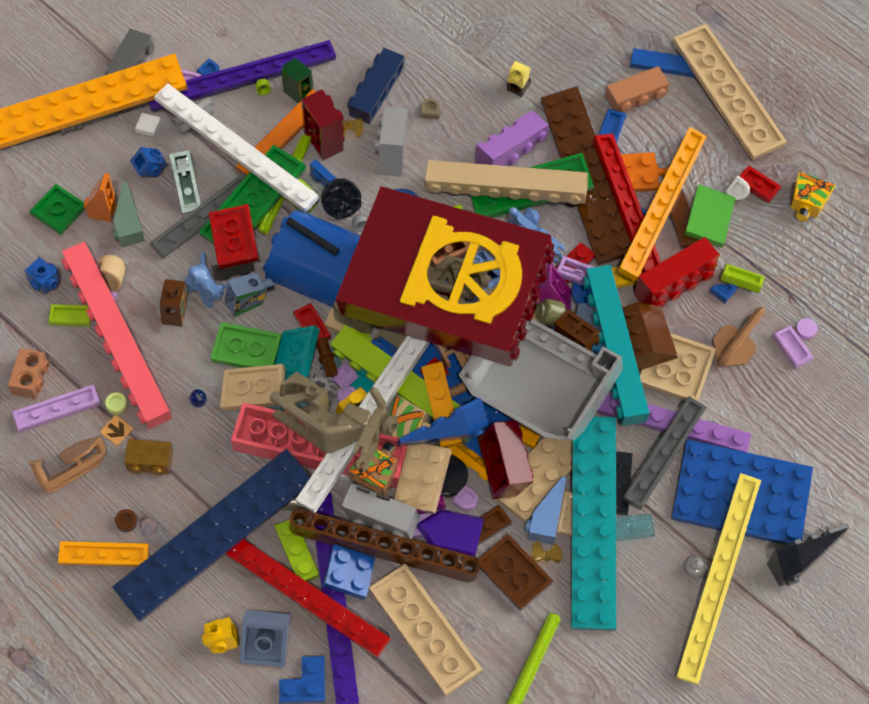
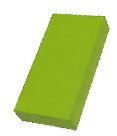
(742, 278)
(69, 315)

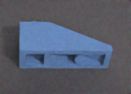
(546, 516)

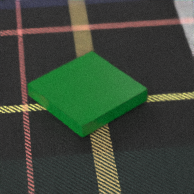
(58, 209)

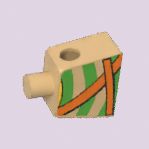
(409, 417)

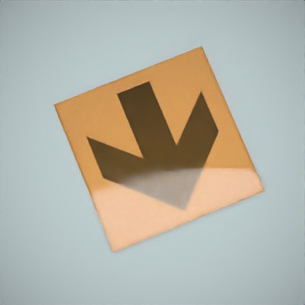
(116, 430)

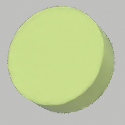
(116, 403)

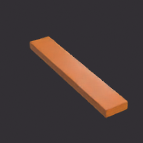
(281, 133)

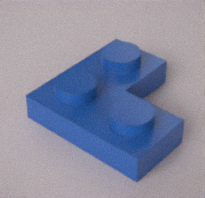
(309, 688)

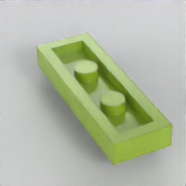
(296, 552)

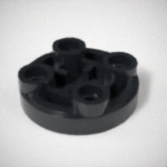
(341, 198)
(455, 477)

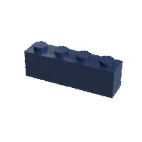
(376, 85)

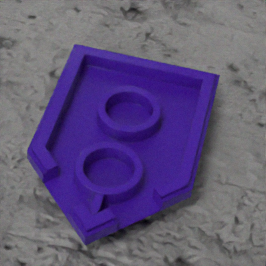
(452, 531)

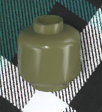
(549, 311)

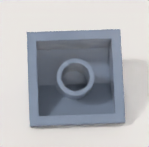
(265, 638)

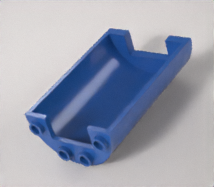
(304, 265)

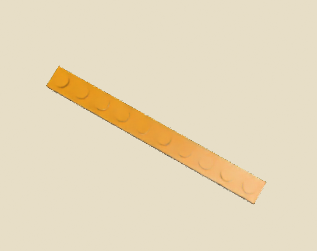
(661, 204)

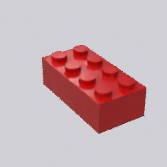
(677, 274)

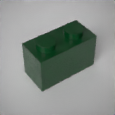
(296, 79)

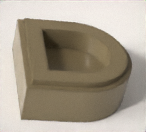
(430, 109)

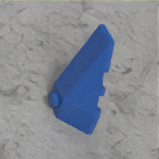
(462, 423)

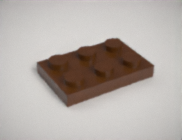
(514, 572)

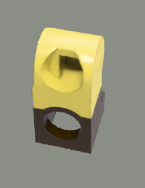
(520, 77)

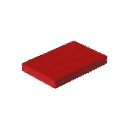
(233, 236)

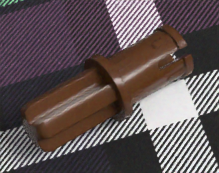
(326, 357)

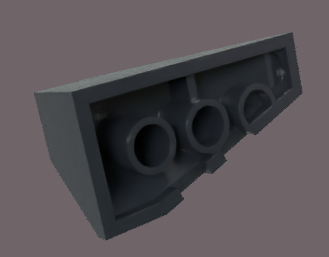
(795, 558)

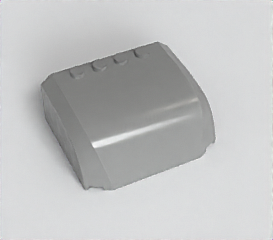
(550, 386)

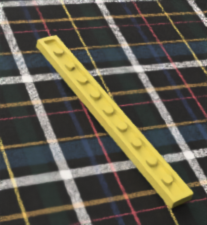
(718, 580)

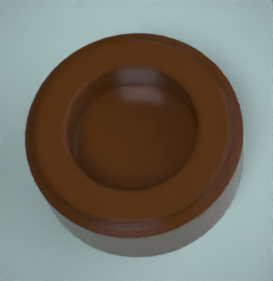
(126, 520)

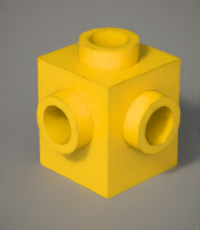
(220, 635)

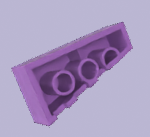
(513, 141)

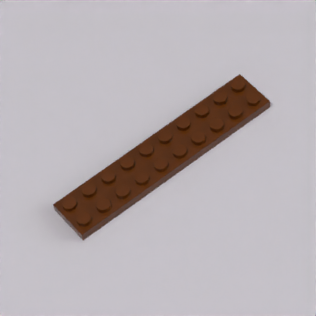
(574, 136)

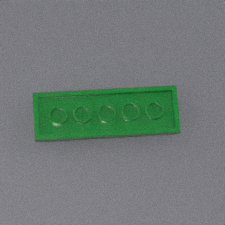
(256, 192)
(499, 206)

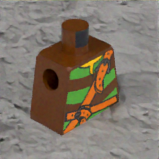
(175, 297)

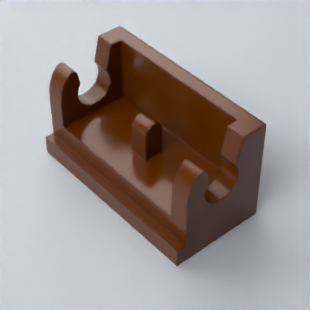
(577, 330)

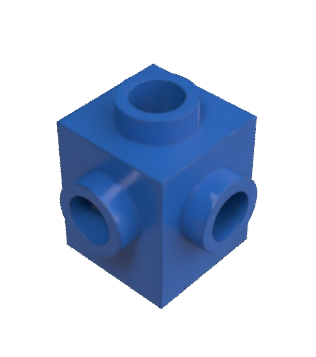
(148, 162)
(42, 275)

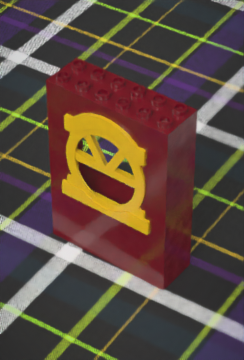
(391, 285)

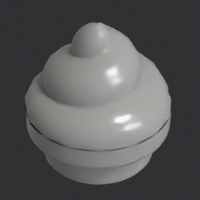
(695, 567)

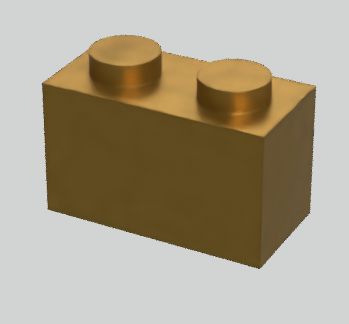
(148, 457)

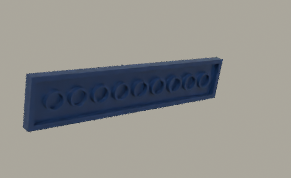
(212, 535)

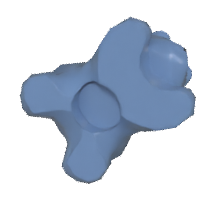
(200, 279)

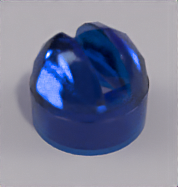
(194, 401)

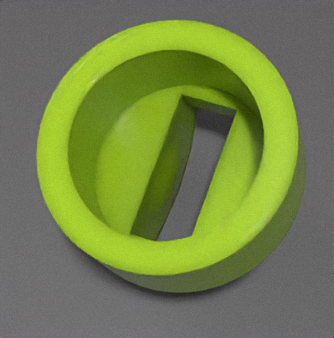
(262, 91)

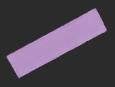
(56, 408)

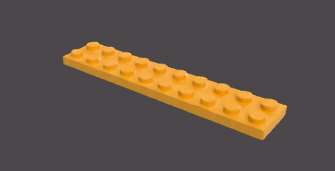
(88, 100)

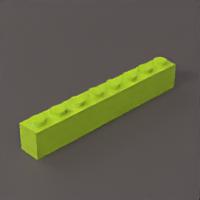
(373, 361)

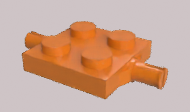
(643, 171)

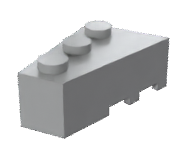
(391, 140)
(380, 514)

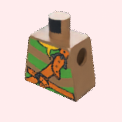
(380, 471)

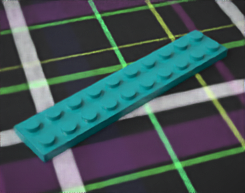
(594, 527)

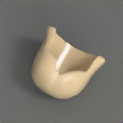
(113, 271)

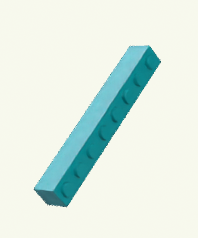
(614, 335)

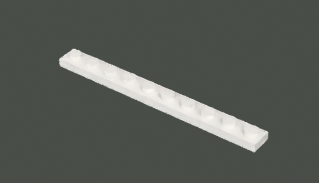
(236, 148)
(388, 385)

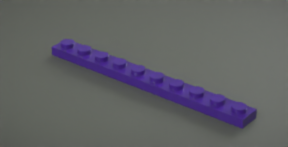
(252, 71)
(339, 645)

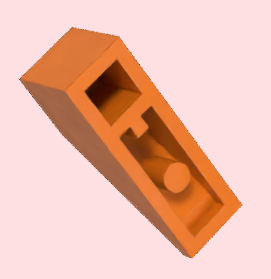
(102, 200)

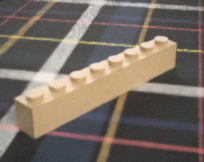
(506, 182)

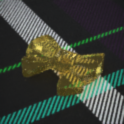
(356, 126)
(539, 554)

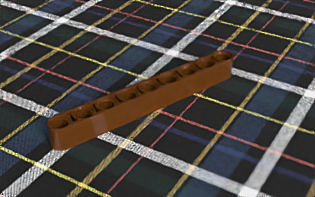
(394, 542)

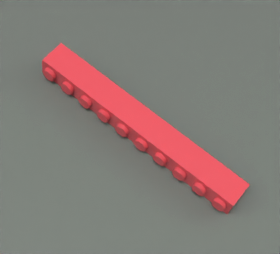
(117, 336)

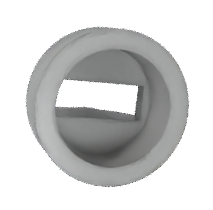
(359, 222)

